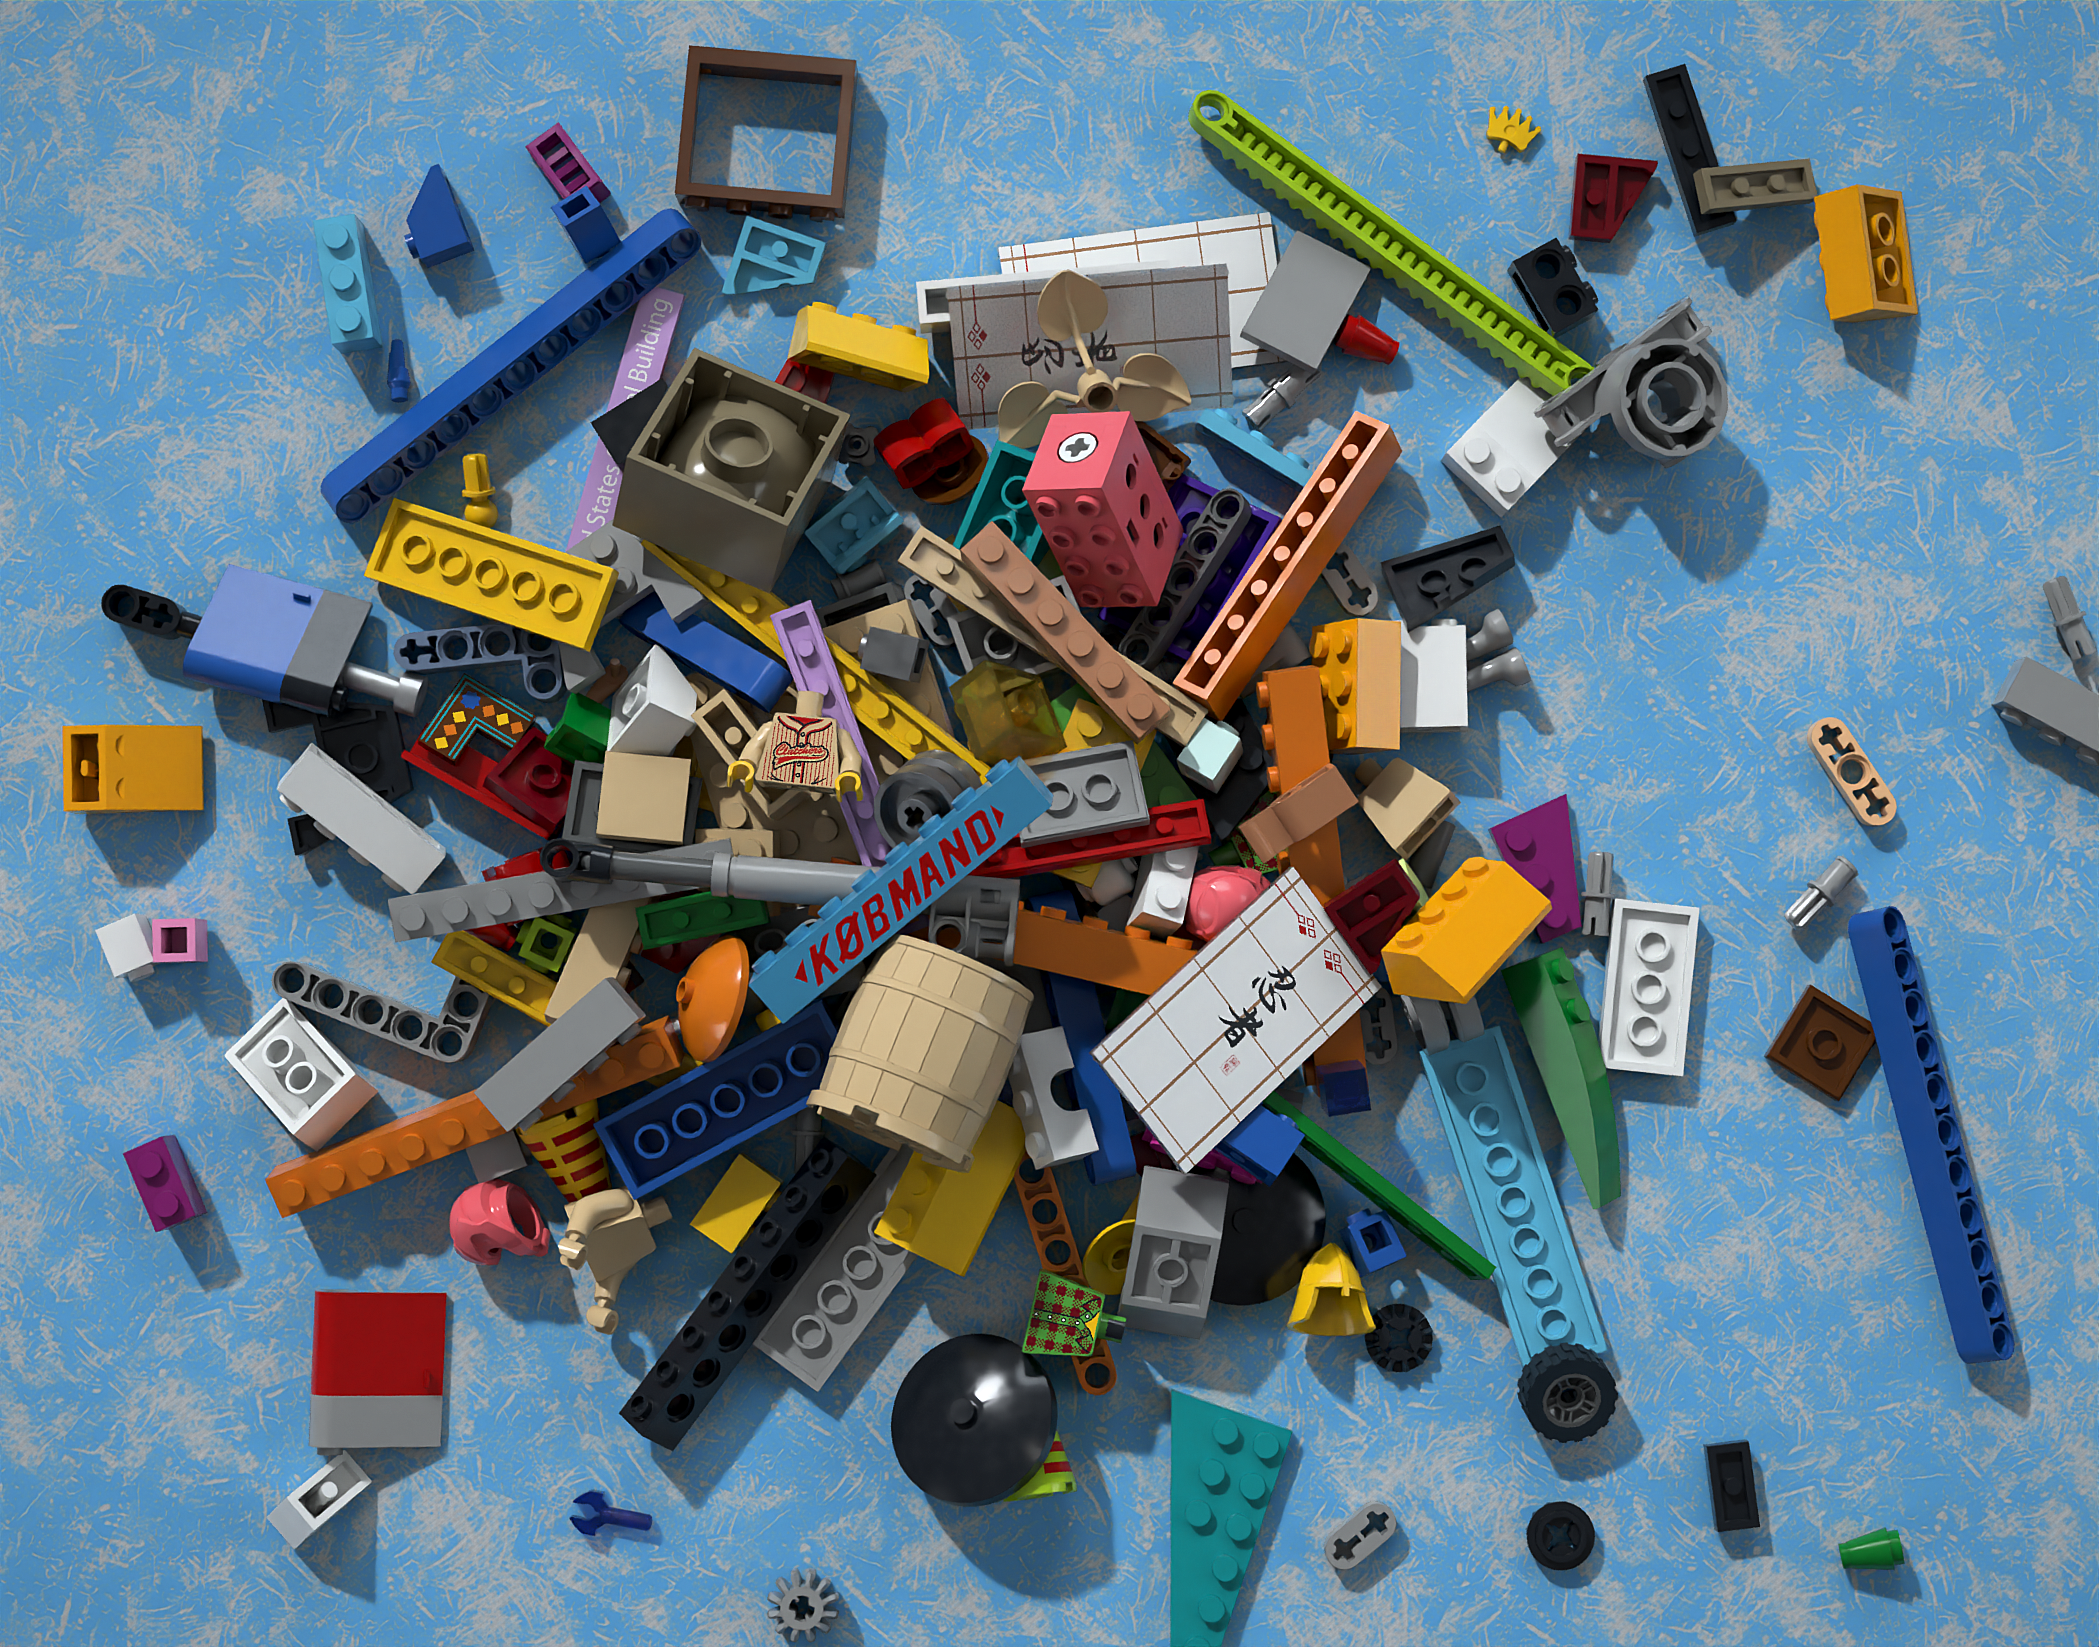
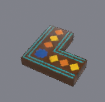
(474, 710)

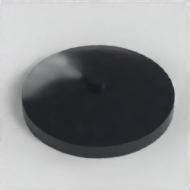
(1266, 1234)
(974, 1420)

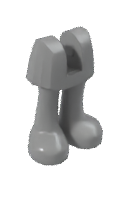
(1506, 666)

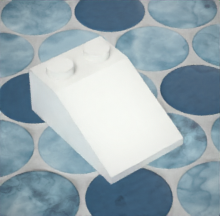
(1506, 448)
(300, 1074)

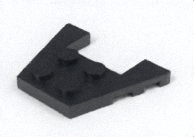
(360, 739)

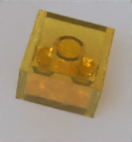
(1006, 714)

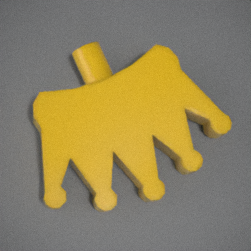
(1510, 131)

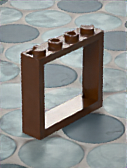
(776, 68)

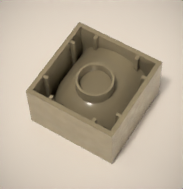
(730, 470)

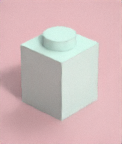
(1211, 754)

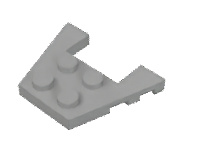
(638, 576)

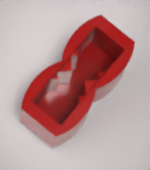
(923, 443)

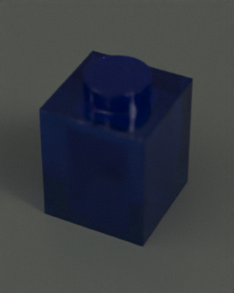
(1343, 1088)

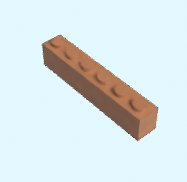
(1064, 632)

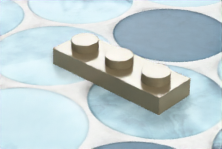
(1755, 186)

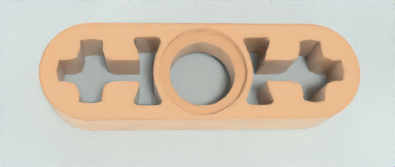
(1861, 803)

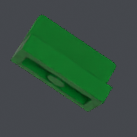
(581, 731)

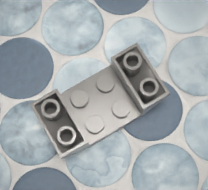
(1173, 1252)

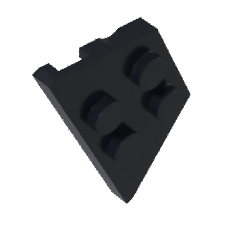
(1246, 781)

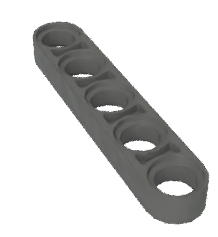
(1188, 560)

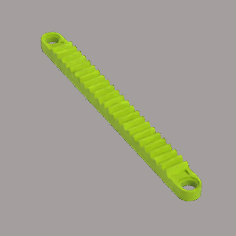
(1387, 245)

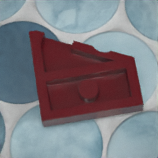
(1605, 194)

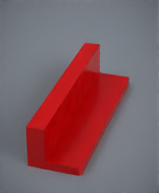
(469, 777)

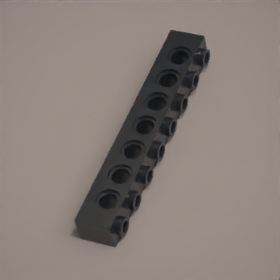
(747, 1294)

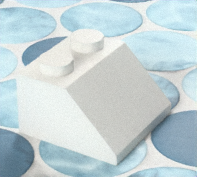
(652, 708)

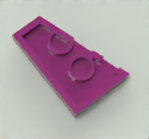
(1542, 852)

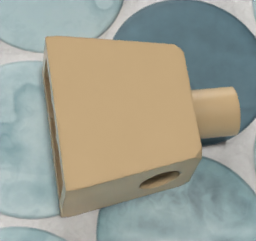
(1403, 803)

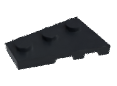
(1445, 573)

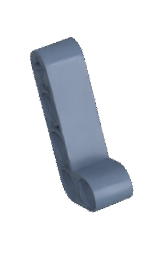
(480, 655)

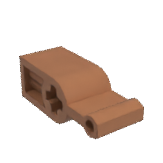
(1299, 812)

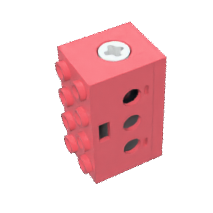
(1103, 509)

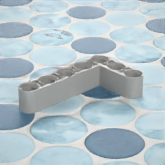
(394, 1011)

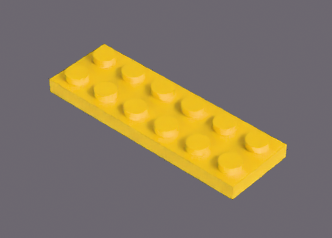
(492, 574)

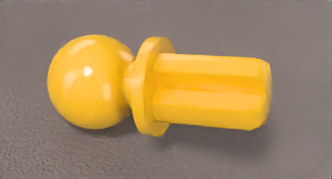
(478, 488)

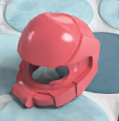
(1219, 896)
(483, 1223)

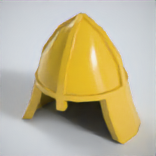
(1331, 1297)

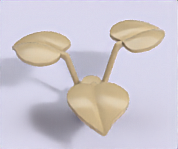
(1075, 306)

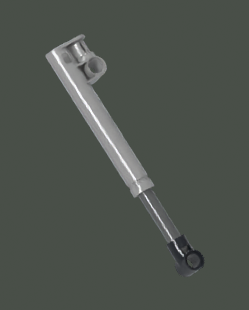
(975, 906)

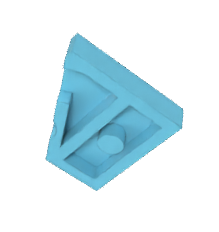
(772, 259)

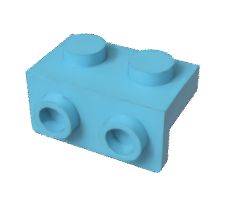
(853, 527)

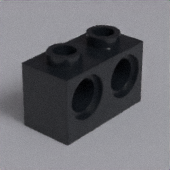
(1541, 293)

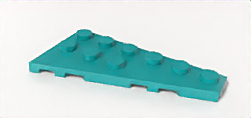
(1218, 1499)

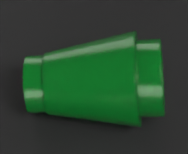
(1873, 1551)

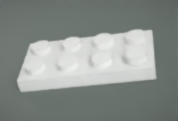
(1648, 986)

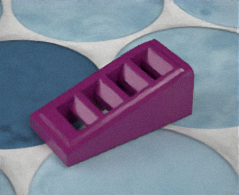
(589, 178)

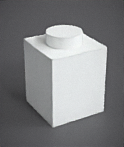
(128, 947)

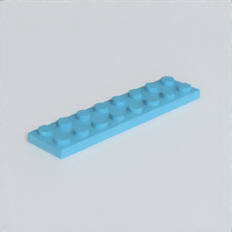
(1511, 1195)

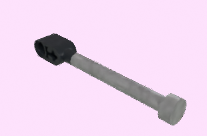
(406, 692)

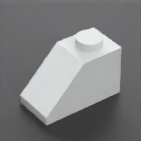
(318, 1499)

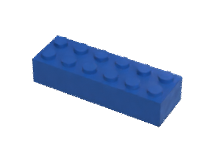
(720, 1101)

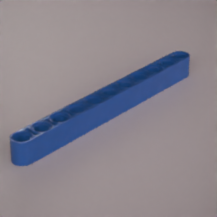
(510, 365)
(1931, 1136)

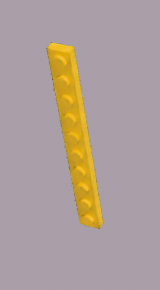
(869, 697)

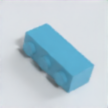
(347, 283)

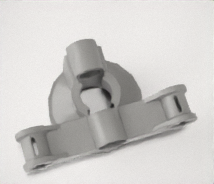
(1657, 360)

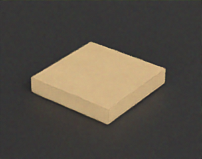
(643, 798)

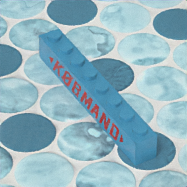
(901, 888)

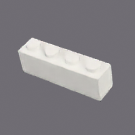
(361, 820)

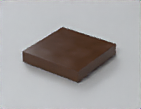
(1822, 1043)

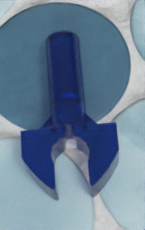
(607, 1515)

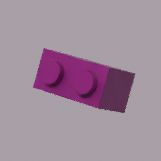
(165, 1183)

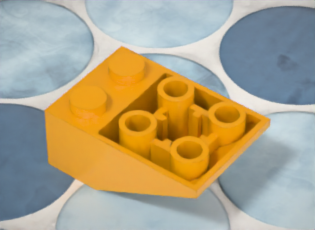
(132, 768)

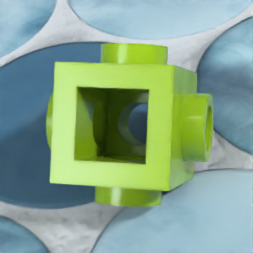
(533, 950)

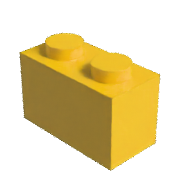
(737, 1203)

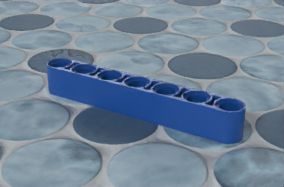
(1076, 1008)

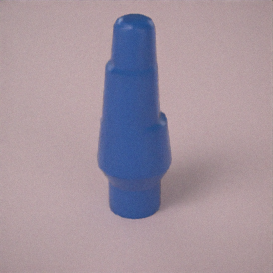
(398, 375)

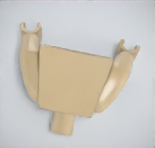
(612, 1236)

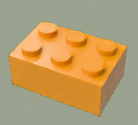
(1359, 683)

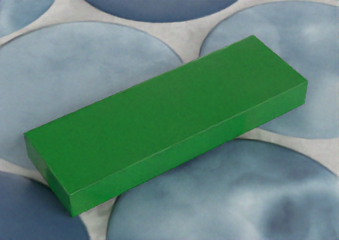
(697, 918)

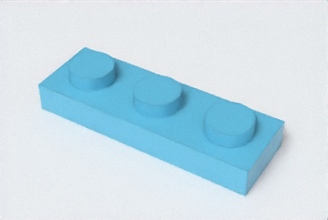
(1254, 448)

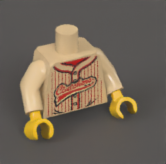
(801, 753)

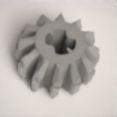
(789, 1610)

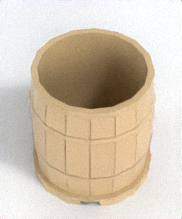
(924, 1051)

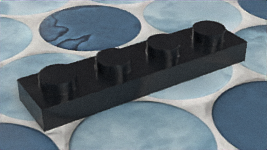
(1684, 141)

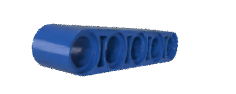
(709, 652)

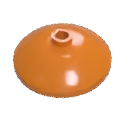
(713, 997)

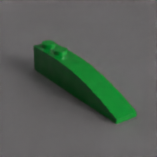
(1570, 1065)

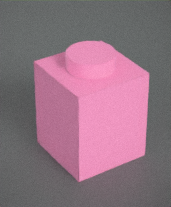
(180, 940)

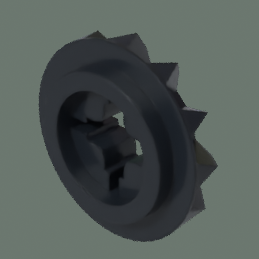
(1399, 1317)
(1580, 1533)

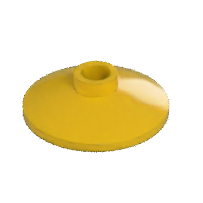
(1108, 1257)

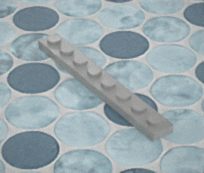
(525, 898)

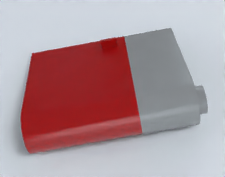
(376, 1370)

